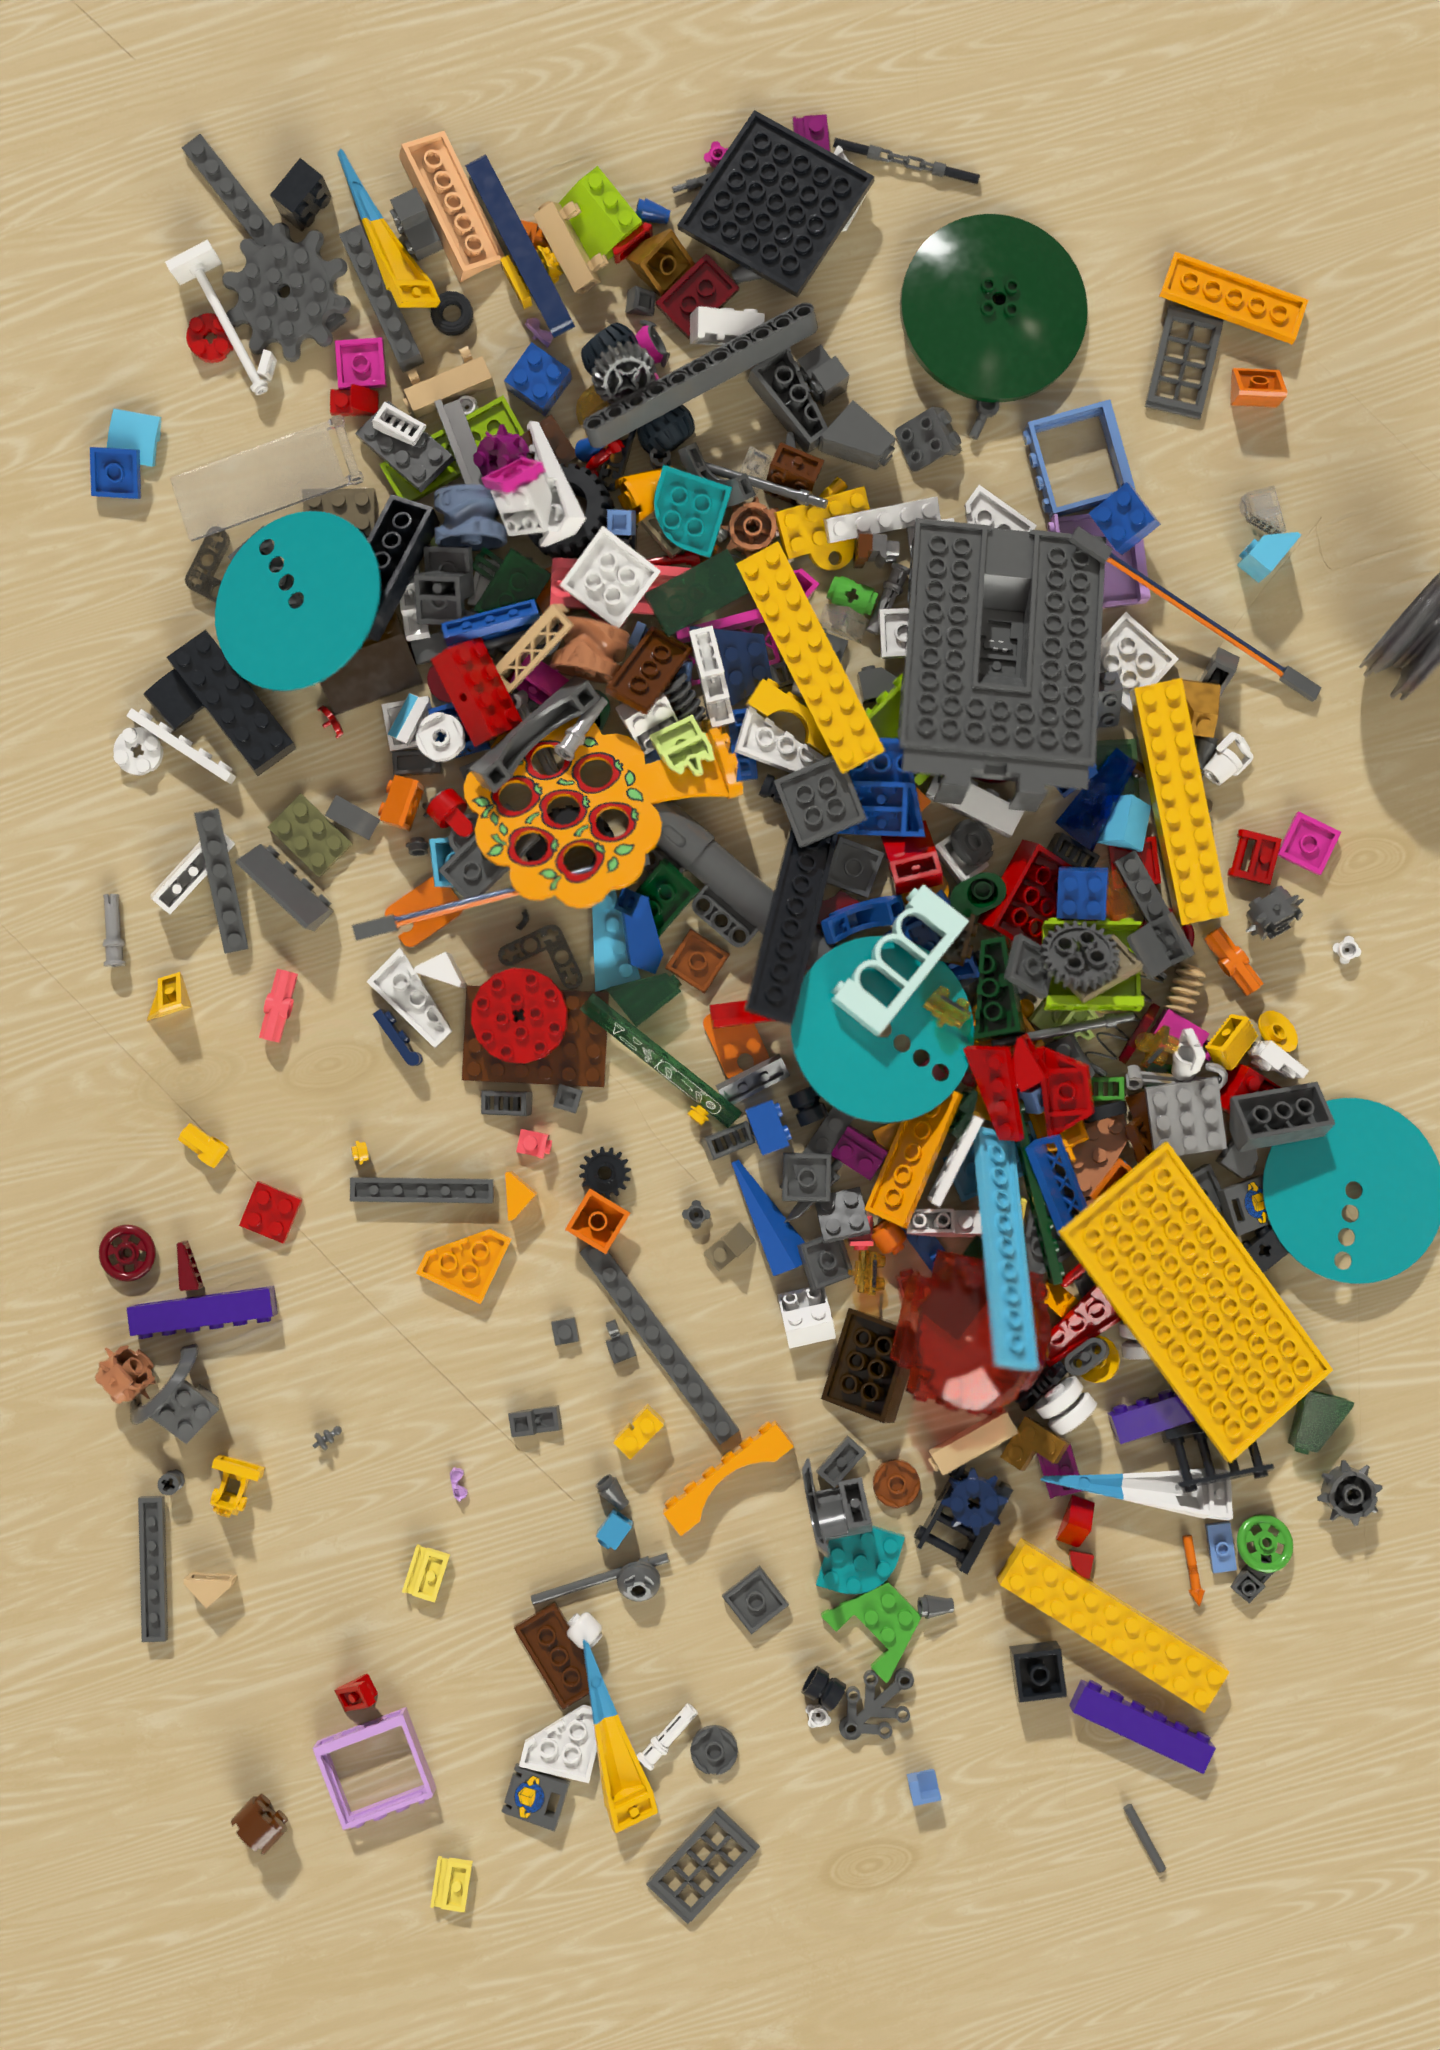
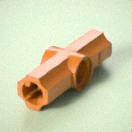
(1233, 961)

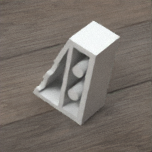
(721, 325)

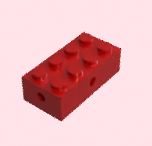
(476, 691)

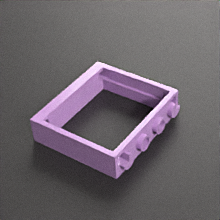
(360, 1732)

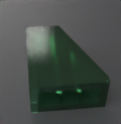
(645, 996)
(1316, 1420)

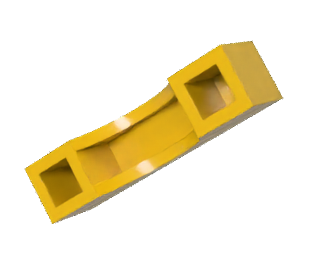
(769, 699)

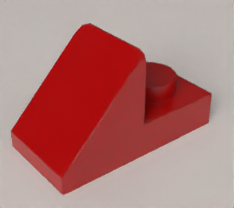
(354, 401)
(357, 1693)

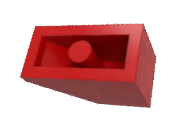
(1028, 1064)

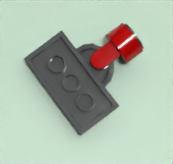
(468, 868)

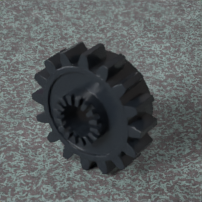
(610, 1160)

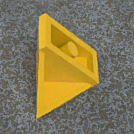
(170, 996)

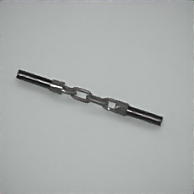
(938, 169)

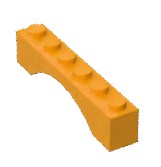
(766, 1446)

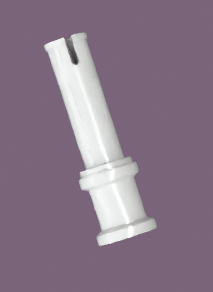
(660, 1744)

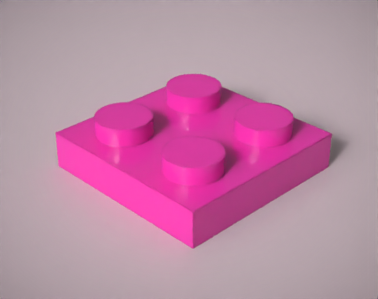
(361, 363)
(510, 476)
(1308, 843)

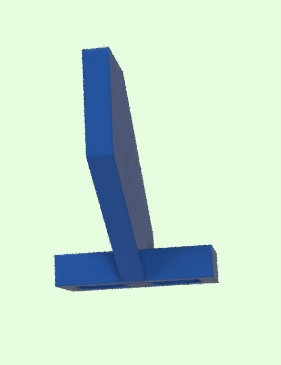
(640, 931)

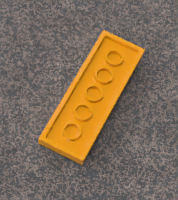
(1233, 298)
(911, 1162)

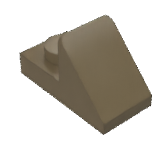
(729, 1246)

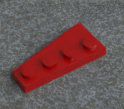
(997, 1085)

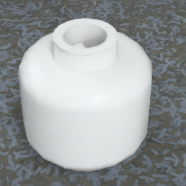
(584, 1628)

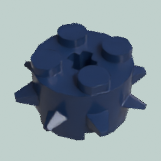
(975, 1515)

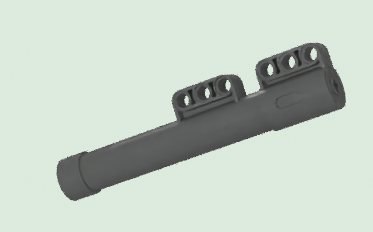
(727, 882)

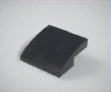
(173, 700)

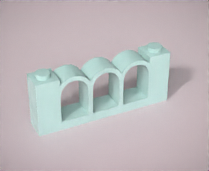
(936, 915)

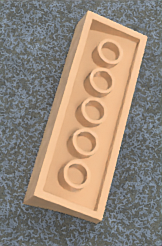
(451, 205)

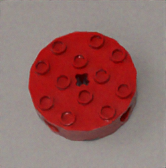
(495, 1015)

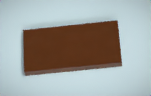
(648, 670)
(555, 1654)

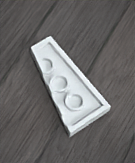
(771, 745)
(410, 998)

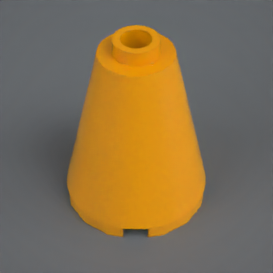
(639, 492)

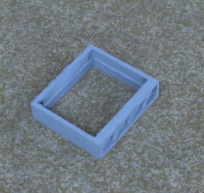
(1113, 440)

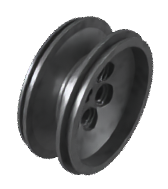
(1411, 642)

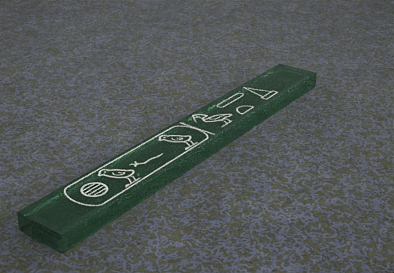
(660, 1060)

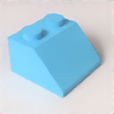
(1263, 555)

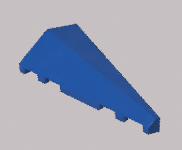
(777, 1238)

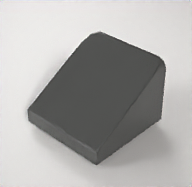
(640, 301)

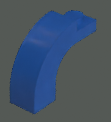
(861, 916)

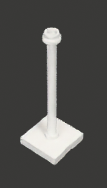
(193, 265)

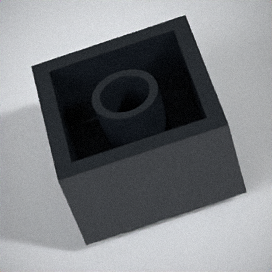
(301, 195)
(1038, 1671)

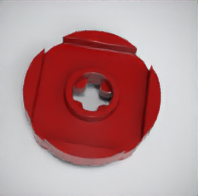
(197, 331)

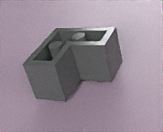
(413, 219)
(823, 375)

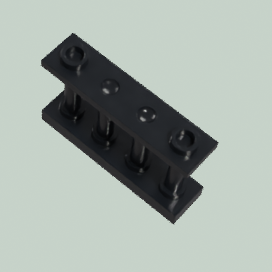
(1176, 1437)
(964, 1557)

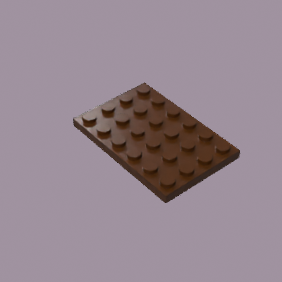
(575, 1062)

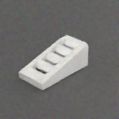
(387, 428)

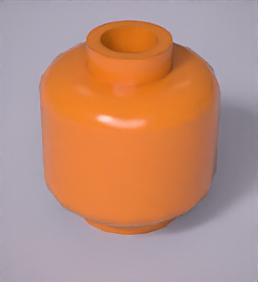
(888, 1237)

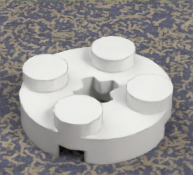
(453, 742)
(124, 754)

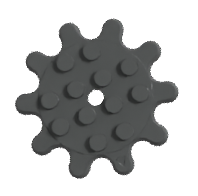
(310, 297)

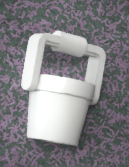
(1225, 762)
(1188, 1057)

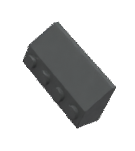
(285, 887)
(1279, 1116)

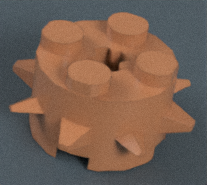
(751, 515)
(125, 1374)

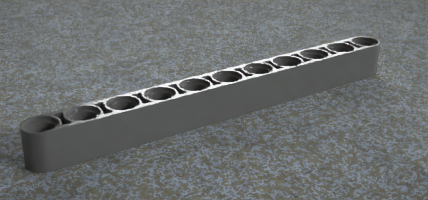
(700, 375)

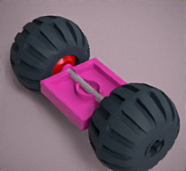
(661, 433)

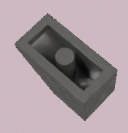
(1220, 668)
(873, 682)
(1238, 1163)

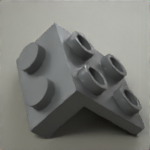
(928, 438)
(1109, 700)
(1160, 945)

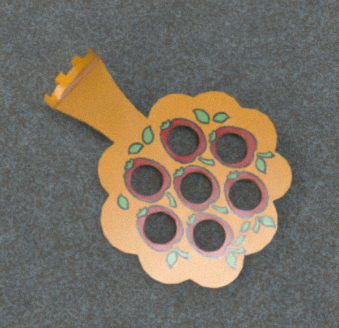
(631, 790)

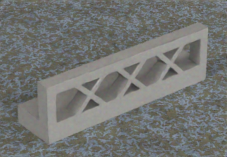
(460, 439)

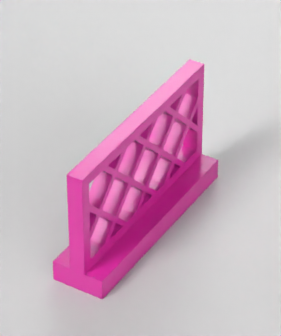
(733, 622)

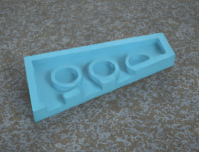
(609, 943)

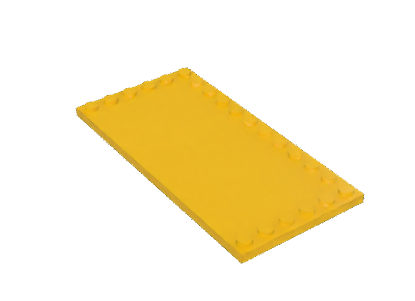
(1196, 1301)

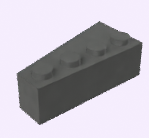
(789, 398)

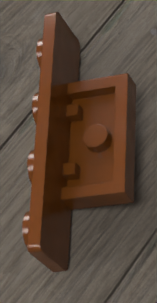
(1138, 1129)

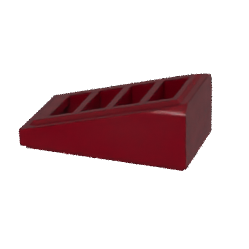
(187, 1269)

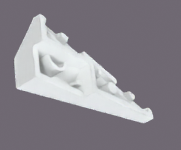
(565, 511)

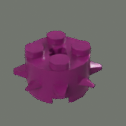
(499, 450)

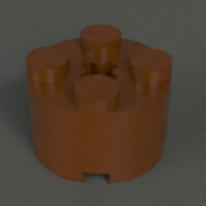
(259, 1824)

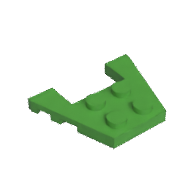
(886, 1616)

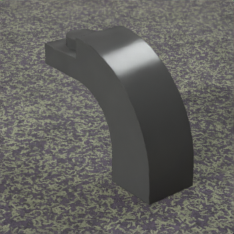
(694, 463)

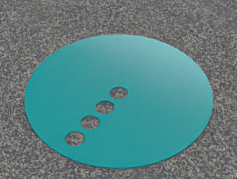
(307, 644)
(865, 1071)
(1397, 1203)

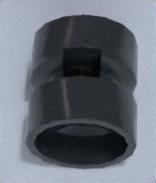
(808, 1106)
(825, 1689)

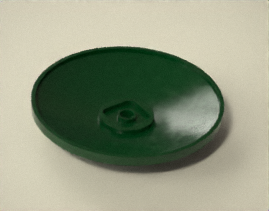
(987, 347)

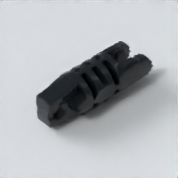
(1048, 1377)

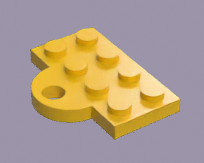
(804, 532)

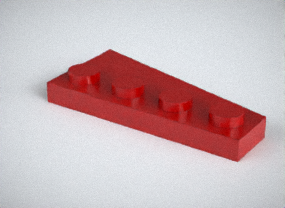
(1084, 1321)

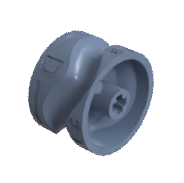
(469, 518)

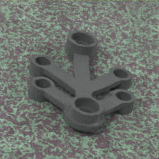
(873, 1707)

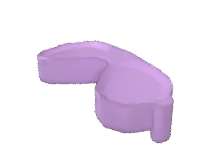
(543, 335)
(458, 1491)

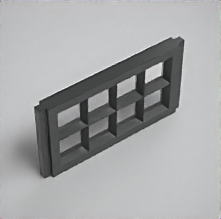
(1174, 405)
(670, 1897)

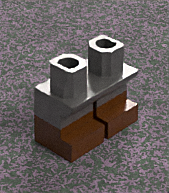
(874, 549)

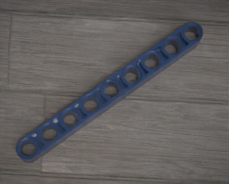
(520, 246)

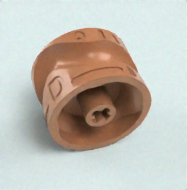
(591, 650)

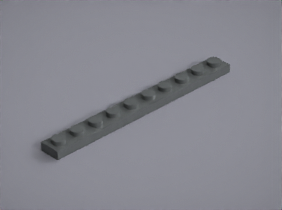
(237, 200)
(660, 1343)

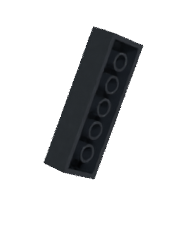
(398, 547)
(231, 703)

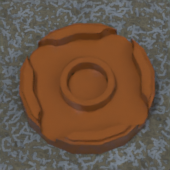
(896, 1483)

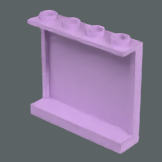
(1118, 586)

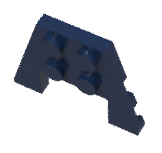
(743, 661)

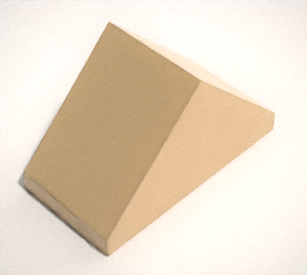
(208, 1587)

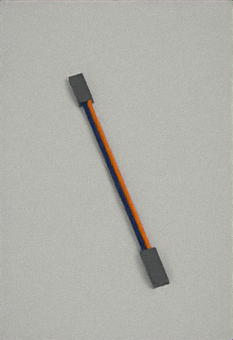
(1102, 553)
(388, 923)

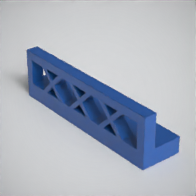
(491, 623)
(1050, 1181)

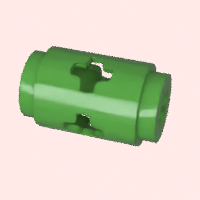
(838, 595)

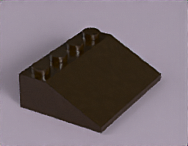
(374, 671)
(862, 1372)

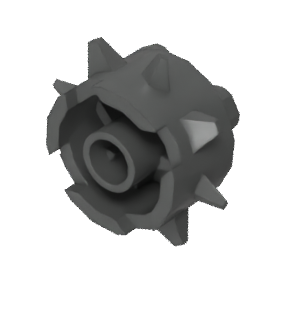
(1273, 913)
(1359, 1502)

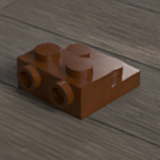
(558, 441)

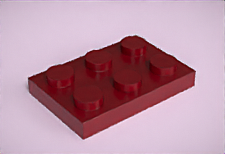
(699, 287)

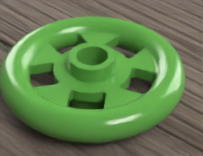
(1284, 1537)

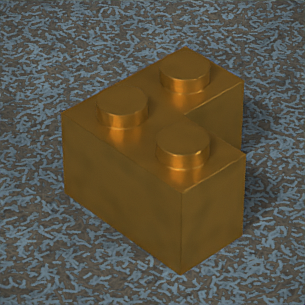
(1033, 1438)

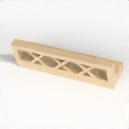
(528, 643)

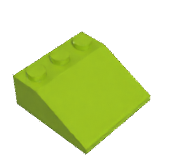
(604, 214)

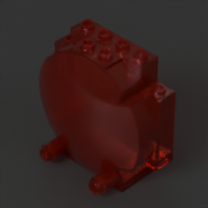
(949, 1341)

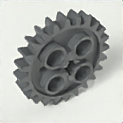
(1079, 955)

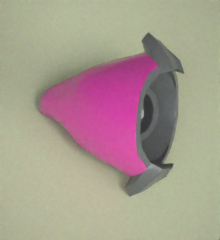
(652, 342)

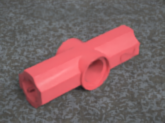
(278, 1005)

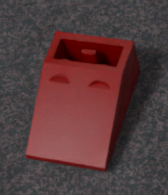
(912, 862)
(1243, 1081)

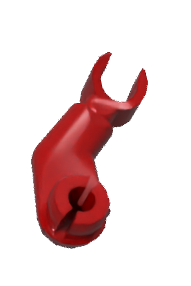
(603, 455)

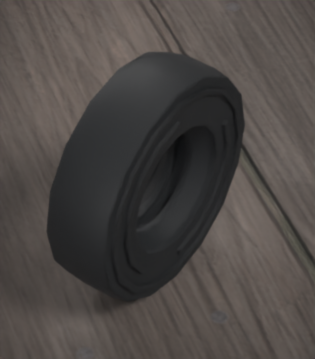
(462, 324)
(1107, 1111)

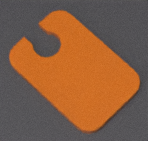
(419, 899)
(734, 1041)

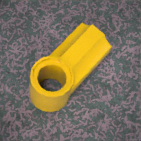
(209, 1149)

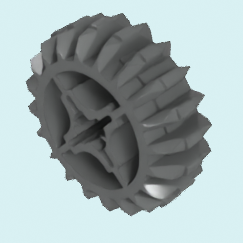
(628, 361)

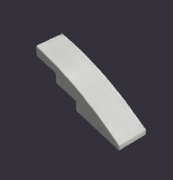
(408, 609)
(711, 676)

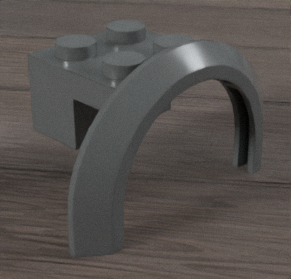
(179, 1404)
(836, 1510)

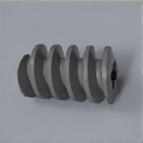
(684, 698)

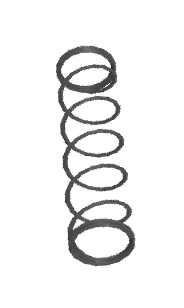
(1162, 976)

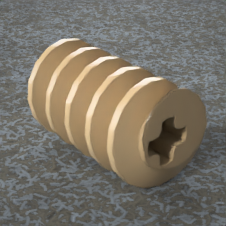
(1184, 989)

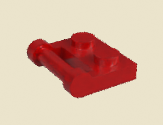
(1262, 858)

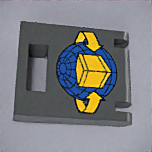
(1250, 1203)
(531, 1794)

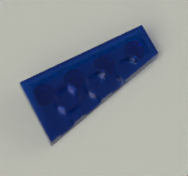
(1093, 807)

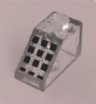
(1263, 510)

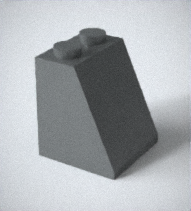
(858, 438)

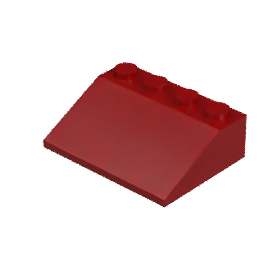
(1030, 894)

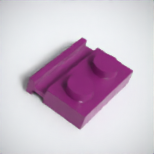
(813, 128)
(860, 1152)
(1066, 1466)

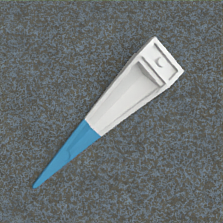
(1158, 1491)

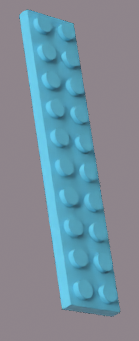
(1004, 1252)

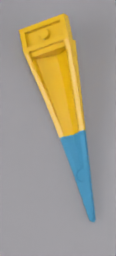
(398, 269)
(623, 1781)

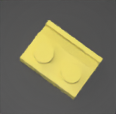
(426, 1573)
(451, 1884)

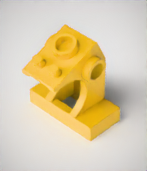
(517, 282)
(226, 1502)

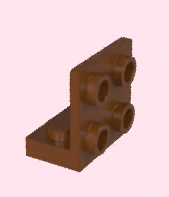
(794, 470)

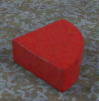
(1081, 1562)

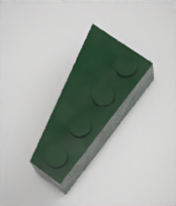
(998, 999)

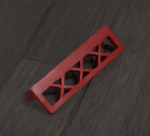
(733, 1015)

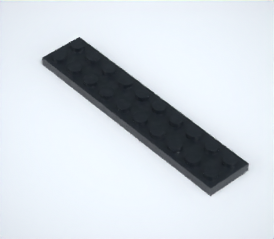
(790, 929)

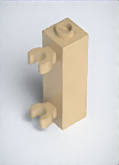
(567, 247)
(448, 386)
(972, 1442)

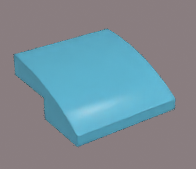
(137, 432)

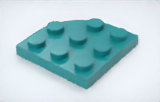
(690, 509)
(860, 1561)

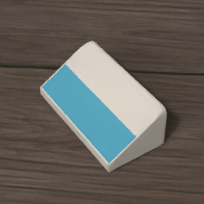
(409, 719)

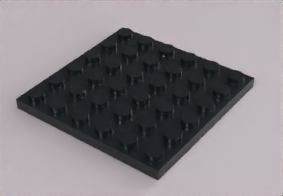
(776, 203)

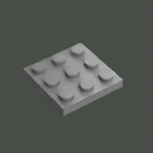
(1186, 1116)

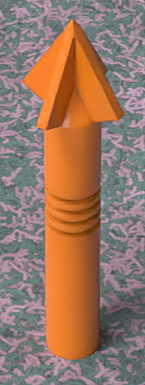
(1196, 1590)

